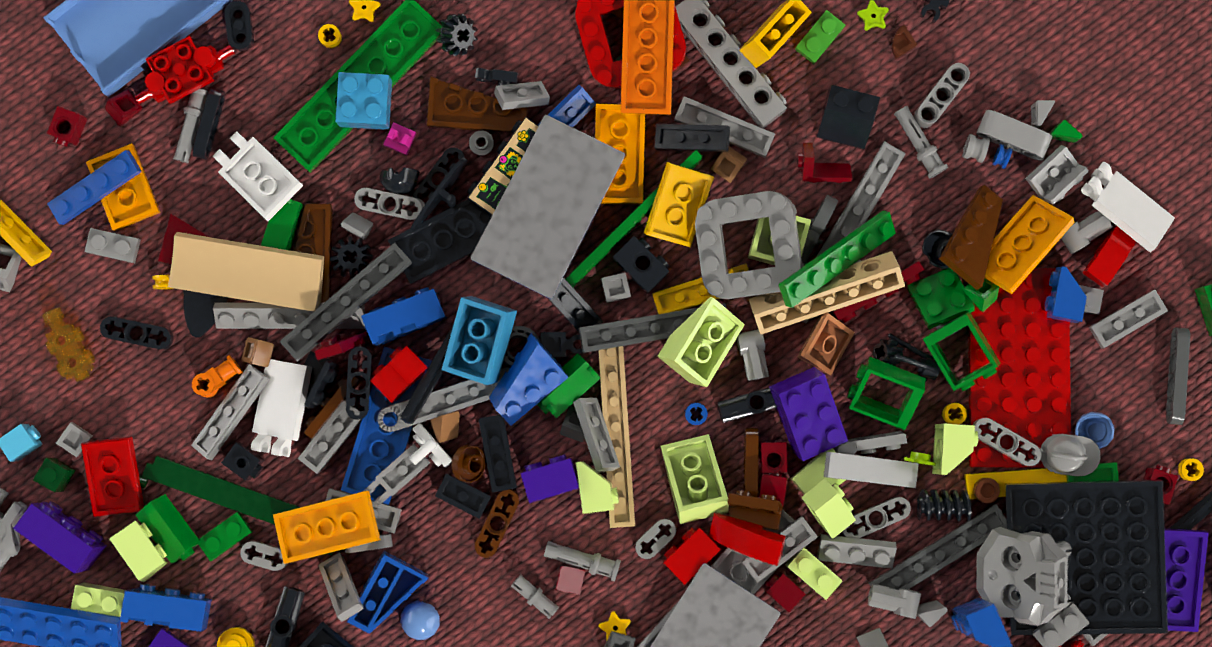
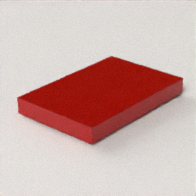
(112, 476)

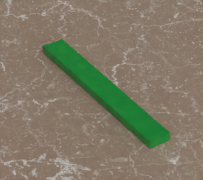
(622, 230)

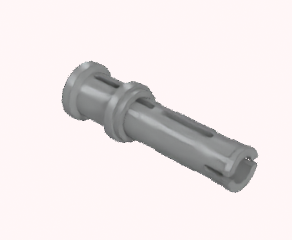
(193, 115)
(926, 152)
(593, 563)

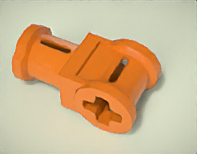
(216, 377)

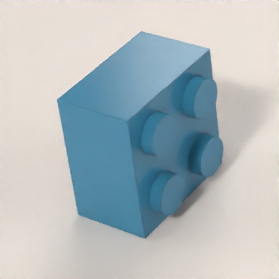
(363, 100)

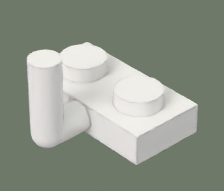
(427, 445)

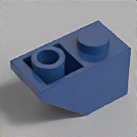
(1066, 297)

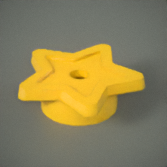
(367, 13)
(613, 621)

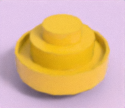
(236, 638)

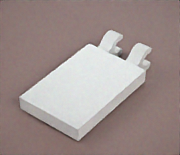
(258, 176)
(1127, 207)
(281, 407)

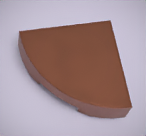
(902, 42)

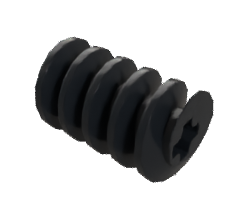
(943, 504)

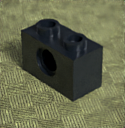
(647, 278)

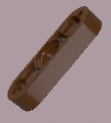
(751, 461)
(483, 537)

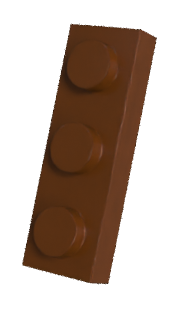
(329, 406)

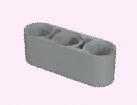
(946, 85)
(1014, 134)

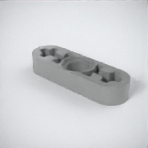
(373, 193)
(1026, 445)
(890, 504)

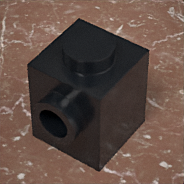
(243, 462)

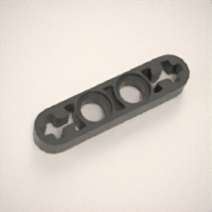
(1178, 376)

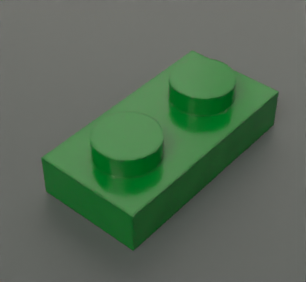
(224, 536)

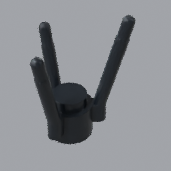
(925, 367)

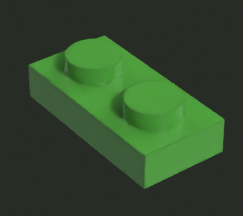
(820, 37)

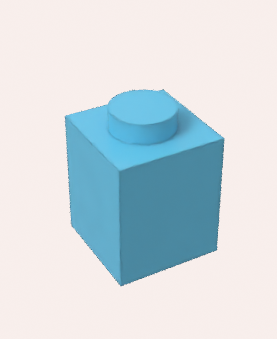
(20, 442)

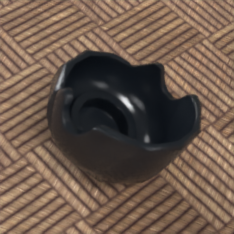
(399, 183)
(934, 246)

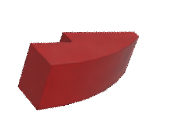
(1109, 256)
(747, 538)

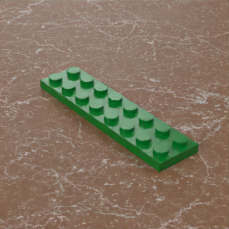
(387, 51)

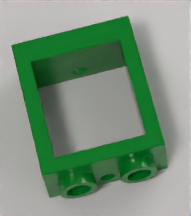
(967, 381)
(881, 411)

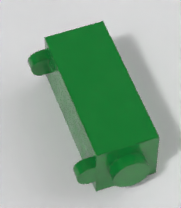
(283, 226)
(580, 379)
(169, 529)

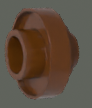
(468, 463)

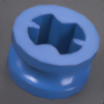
(1002, 156)
(688, 414)

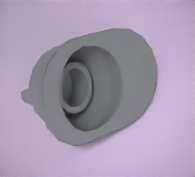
(1070, 454)

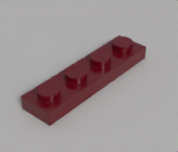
(847, 312)

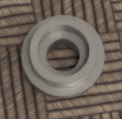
(481, 150)

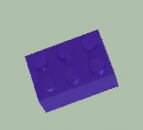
(808, 413)
(551, 479)
(60, 536)

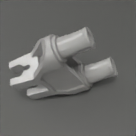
(8, 536)

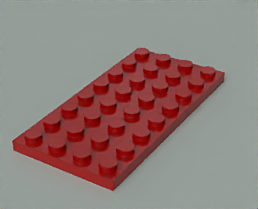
(1033, 376)

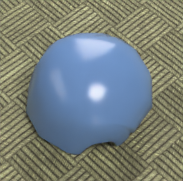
(1095, 427)
(419, 620)

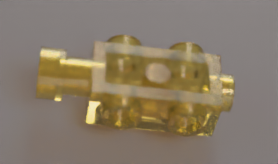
(70, 349)

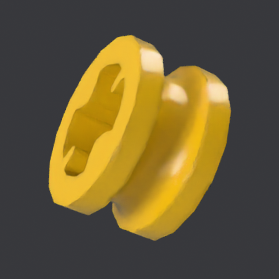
(329, 27)
(161, 282)
(953, 406)
(1197, 466)

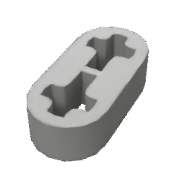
(650, 534)
(384, 542)
(262, 561)

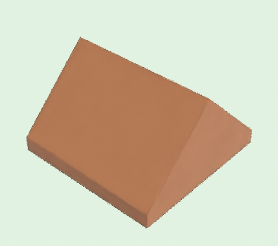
(826, 343)

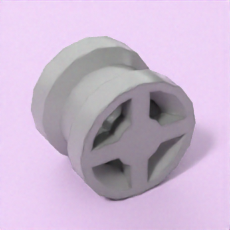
(976, 148)

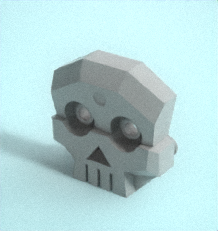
(1037, 576)

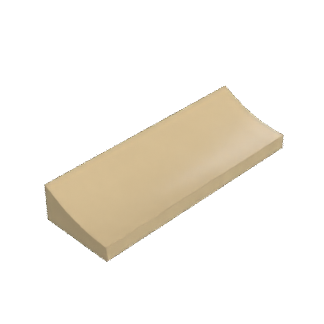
(246, 271)

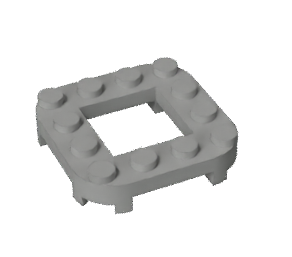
(712, 249)

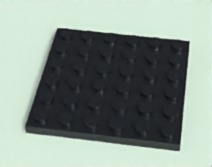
(1115, 548)

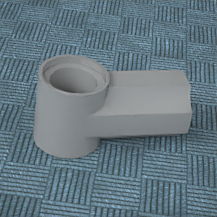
(1082, 233)
(752, 348)
(901, 601)

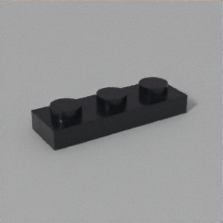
(692, 137)
(573, 307)
(497, 453)

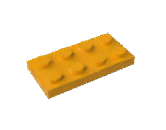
(626, 134)
(1025, 242)
(326, 527)

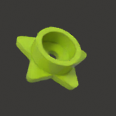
(870, 22)
(920, 458)

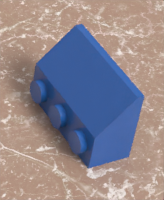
(980, 622)

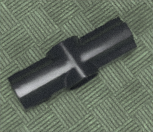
(740, 406)
(288, 609)

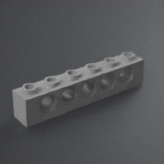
(761, 113)

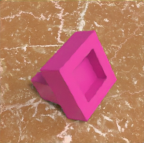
(400, 139)

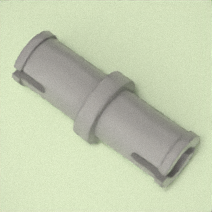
(534, 596)

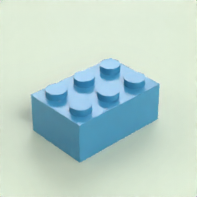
(479, 340)

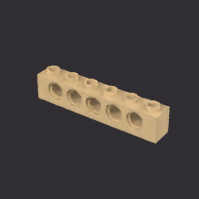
(851, 286)

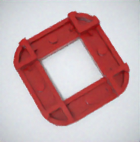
(596, 44)

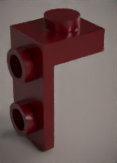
(821, 172)

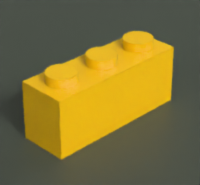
(775, 32)

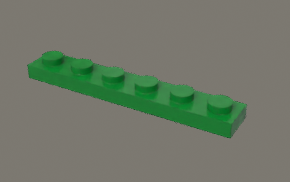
(837, 259)

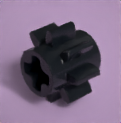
(886, 350)

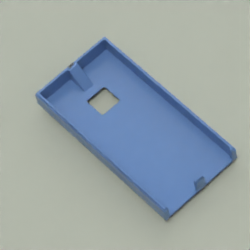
(119, 35)

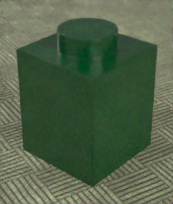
(54, 475)

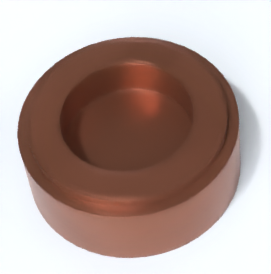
(986, 490)

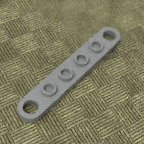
(442, 402)

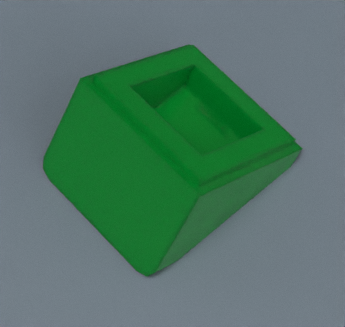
(1065, 132)
(983, 296)

